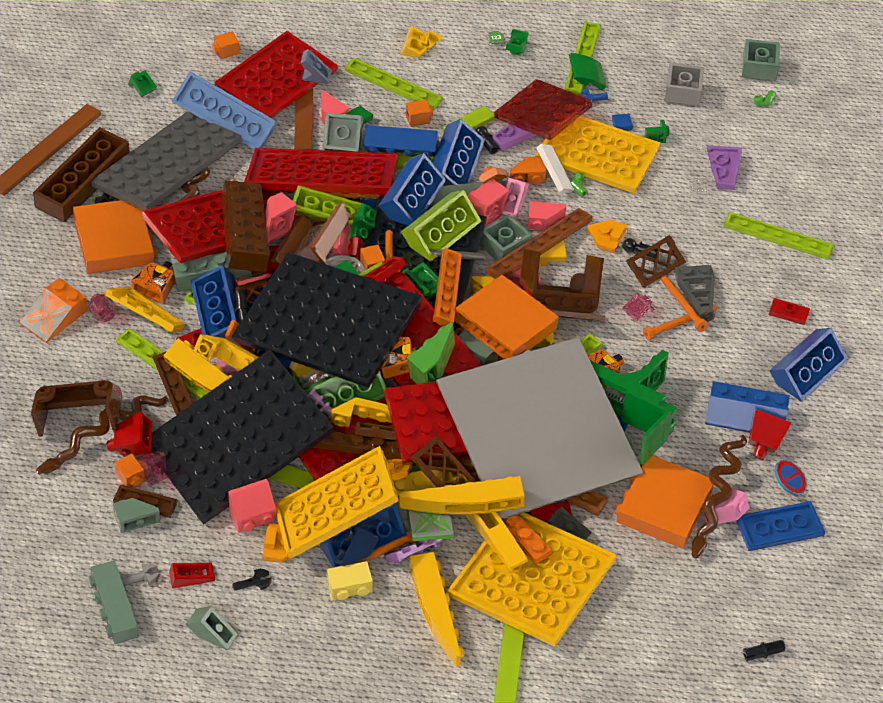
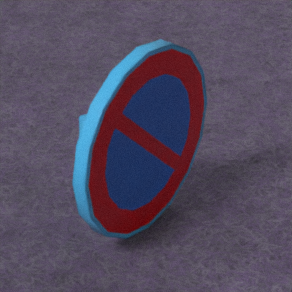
(790, 477)

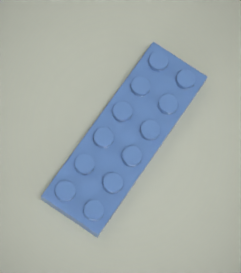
(225, 110)

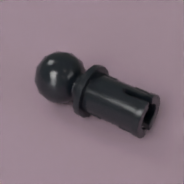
(489, 143)
(630, 245)

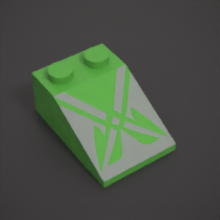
(429, 525)

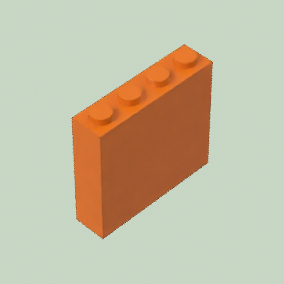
(113, 236)
(506, 318)
(664, 501)

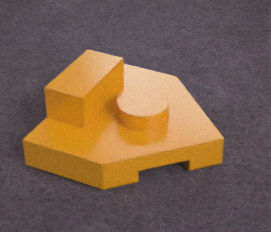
(607, 234)
(399, 469)
(274, 546)

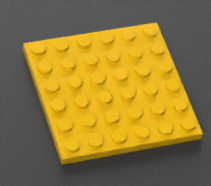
(533, 596)

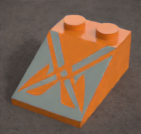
(54, 310)

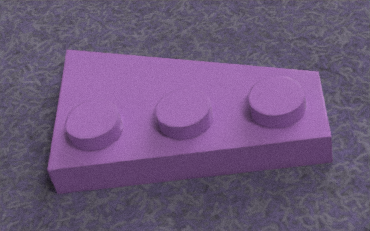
(510, 136)
(725, 165)
(411, 549)

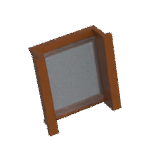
(311, 240)

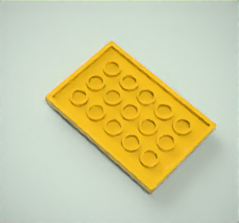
(604, 153)
(335, 502)

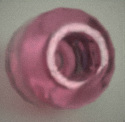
(102, 307)

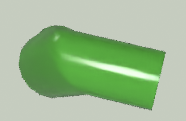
(766, 101)
(577, 182)

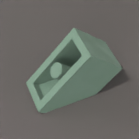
(134, 514)
(211, 627)

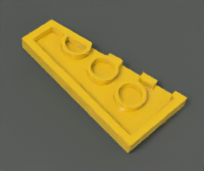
(142, 305)

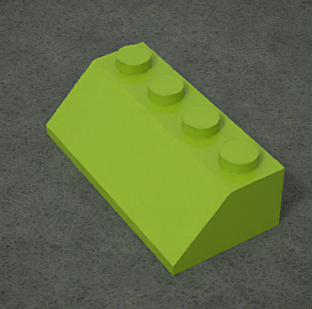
(320, 205)
(442, 224)

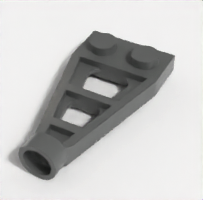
(693, 275)

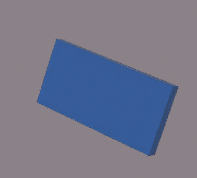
(780, 526)

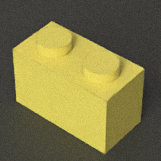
(349, 581)

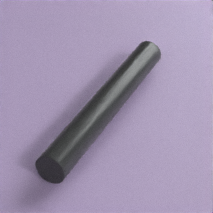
(465, 255)

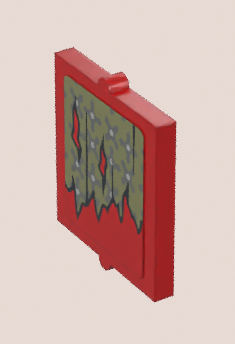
(252, 277)

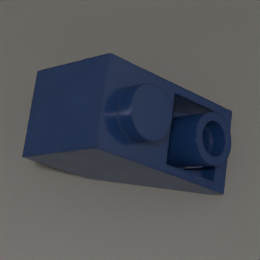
(356, 546)

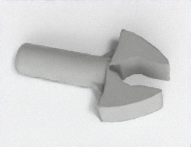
(143, 575)

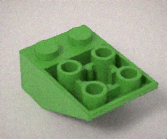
(431, 359)

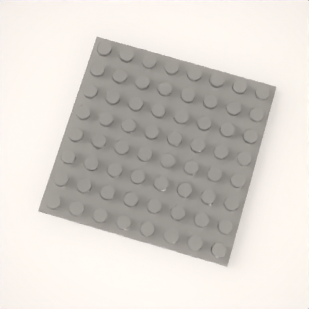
(541, 422)

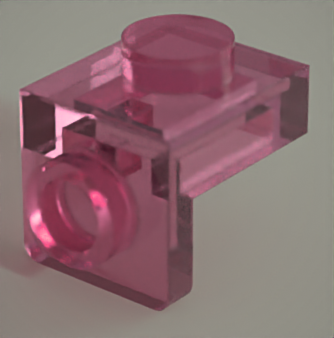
(638, 306)

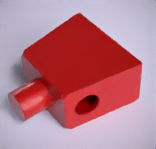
(766, 433)
(132, 436)

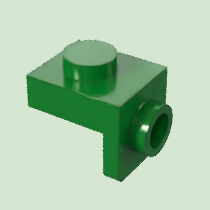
(517, 41)

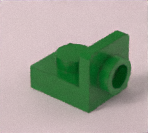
(142, 83)
(657, 133)

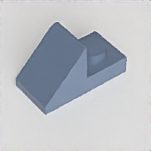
(315, 69)

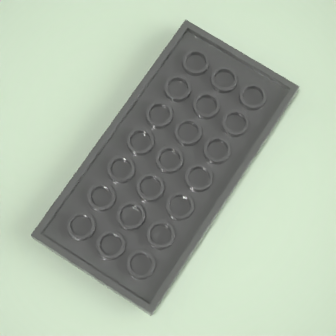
(166, 161)

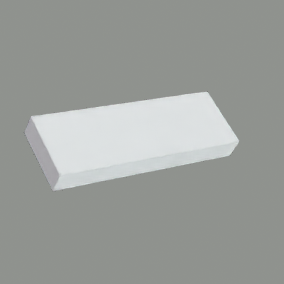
(555, 168)

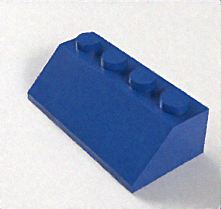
(401, 140)
(458, 153)
(412, 190)
(215, 301)
(809, 363)
(734, 405)
(384, 524)

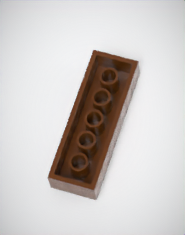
(71, 181)
(245, 226)

